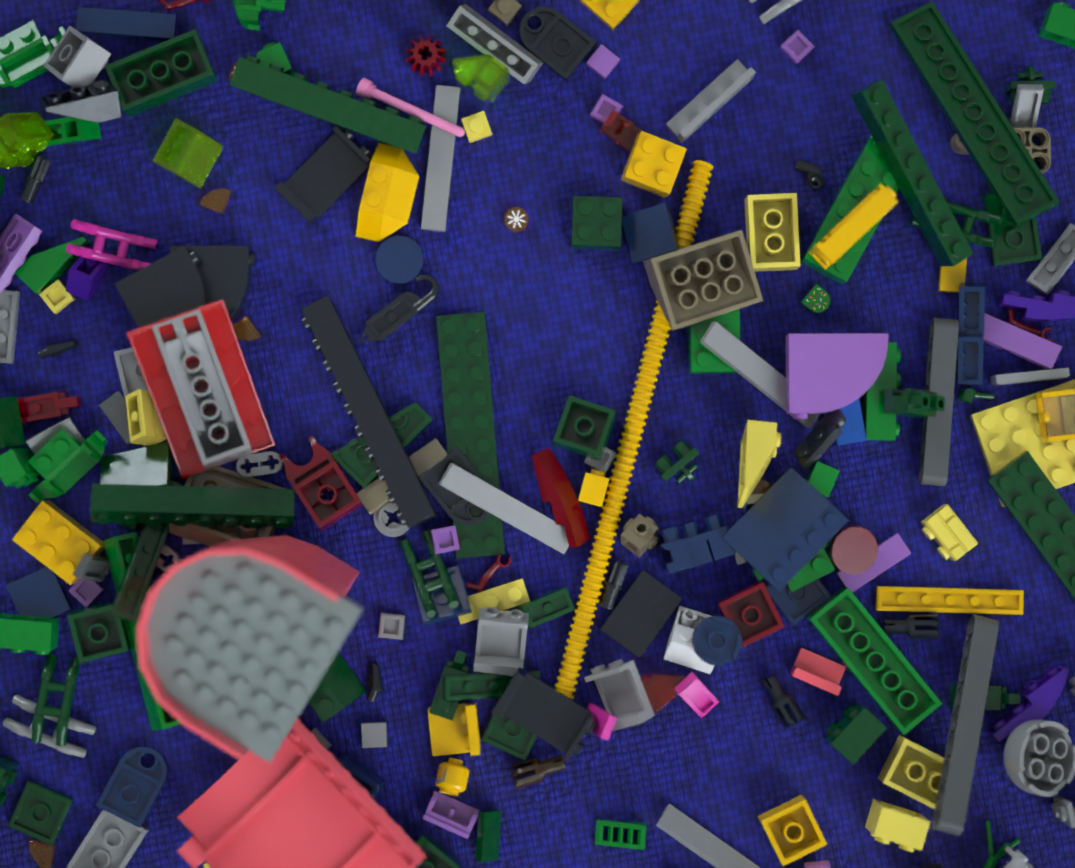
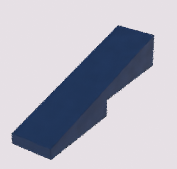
(126, 23)
(971, 333)

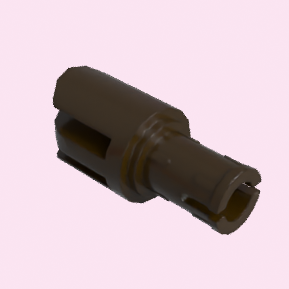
(534, 770)

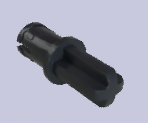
(35, 179)
(613, 585)

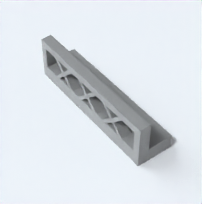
(710, 100)

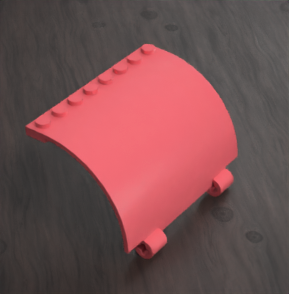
(293, 815)

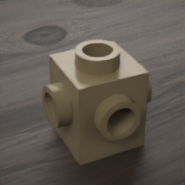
(640, 535)

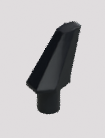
(57, 348)
(374, 682)

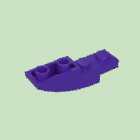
(1035, 309)
(1039, 699)

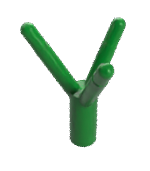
(994, 858)

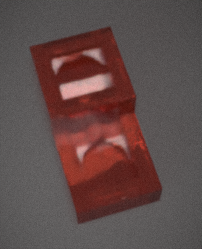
(620, 130)

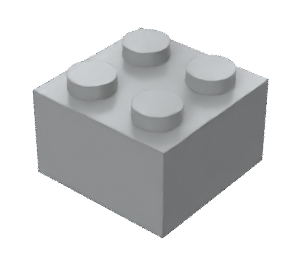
(77, 59)

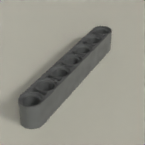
(939, 379)

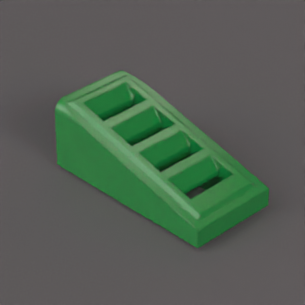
(630, 825)

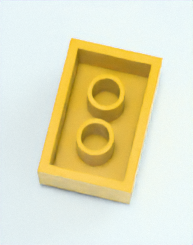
(57, 540)

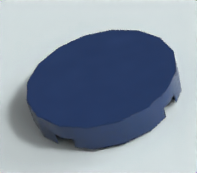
(399, 259)
(716, 640)

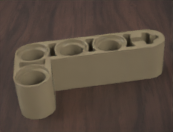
(1040, 153)

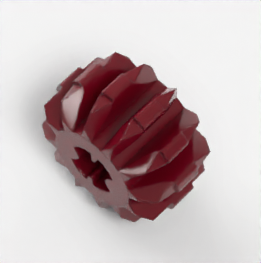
(435, 51)

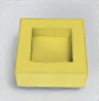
(476, 127)
(56, 296)

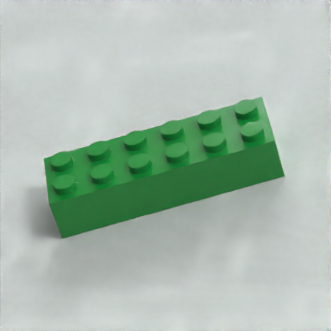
(865, 176)
(874, 660)

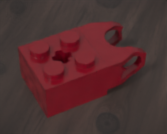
(315, 479)

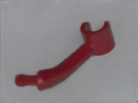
(179, 3)
(1028, 328)
(489, 573)

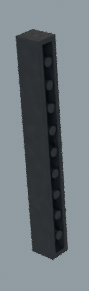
(369, 413)

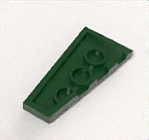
(354, 458)

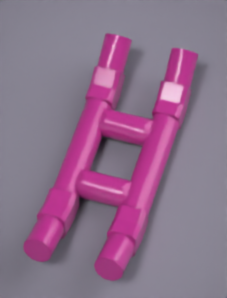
(97, 251)

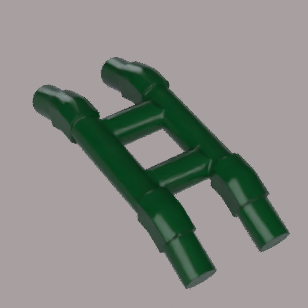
(970, 215)
(425, 588)
(63, 712)

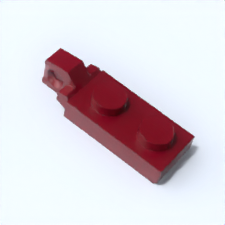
(46, 406)

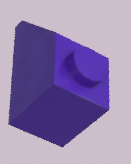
(86, 276)

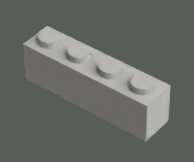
(493, 41)

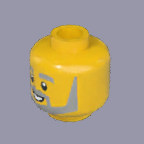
(452, 777)

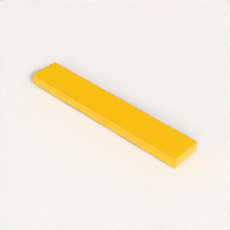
(949, 600)

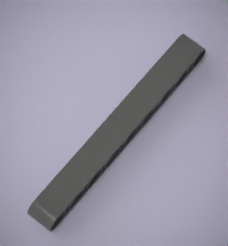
(965, 725)

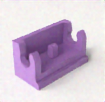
(451, 814)

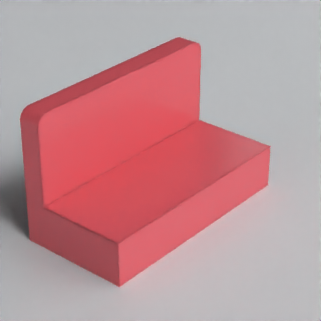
(818, 671)

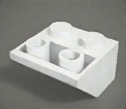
(679, 644)

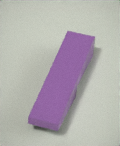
(1020, 342)

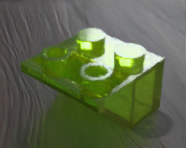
(483, 74)
(22, 138)
(188, 153)

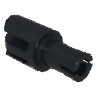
(914, 626)
(783, 703)

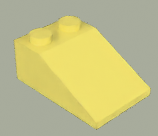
(756, 451)

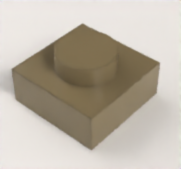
(505, 10)

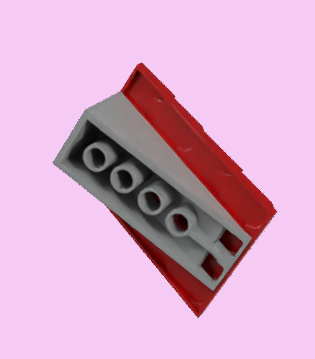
(201, 388)

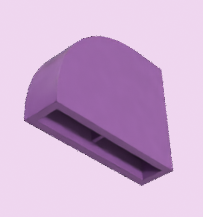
(830, 370)

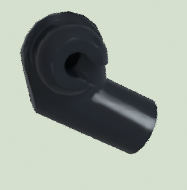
(812, 173)

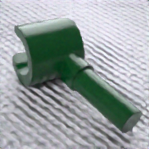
(968, 395)

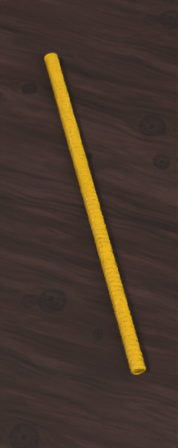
(628, 449)

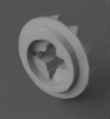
(381, 520)

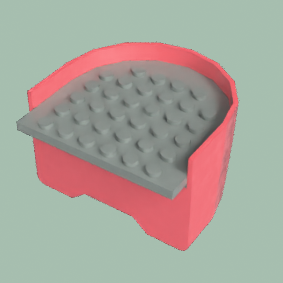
(245, 638)

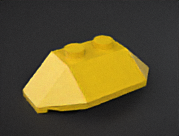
(386, 194)

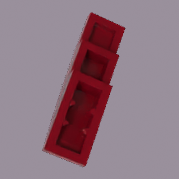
(557, 489)

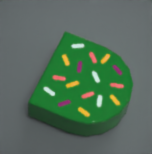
(816, 300)

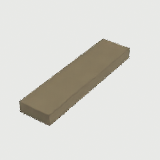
(375, 495)

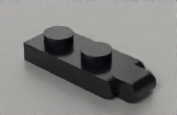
(820, 438)

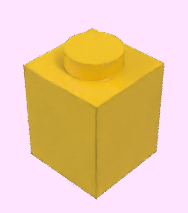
(593, 488)

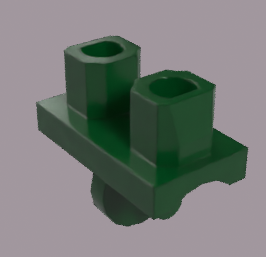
(1030, 77)
(685, 454)

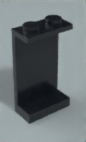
(325, 175)
(545, 712)

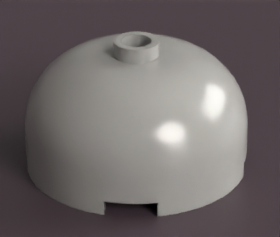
(1040, 757)

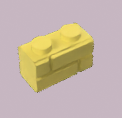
(143, 419)
(948, 532)

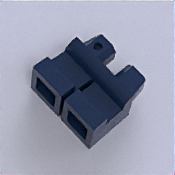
(698, 545)
(676, 549)

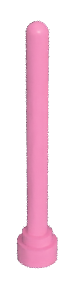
(368, 90)

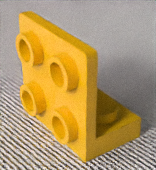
(457, 735)

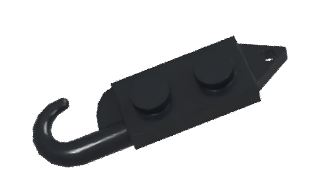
(399, 312)

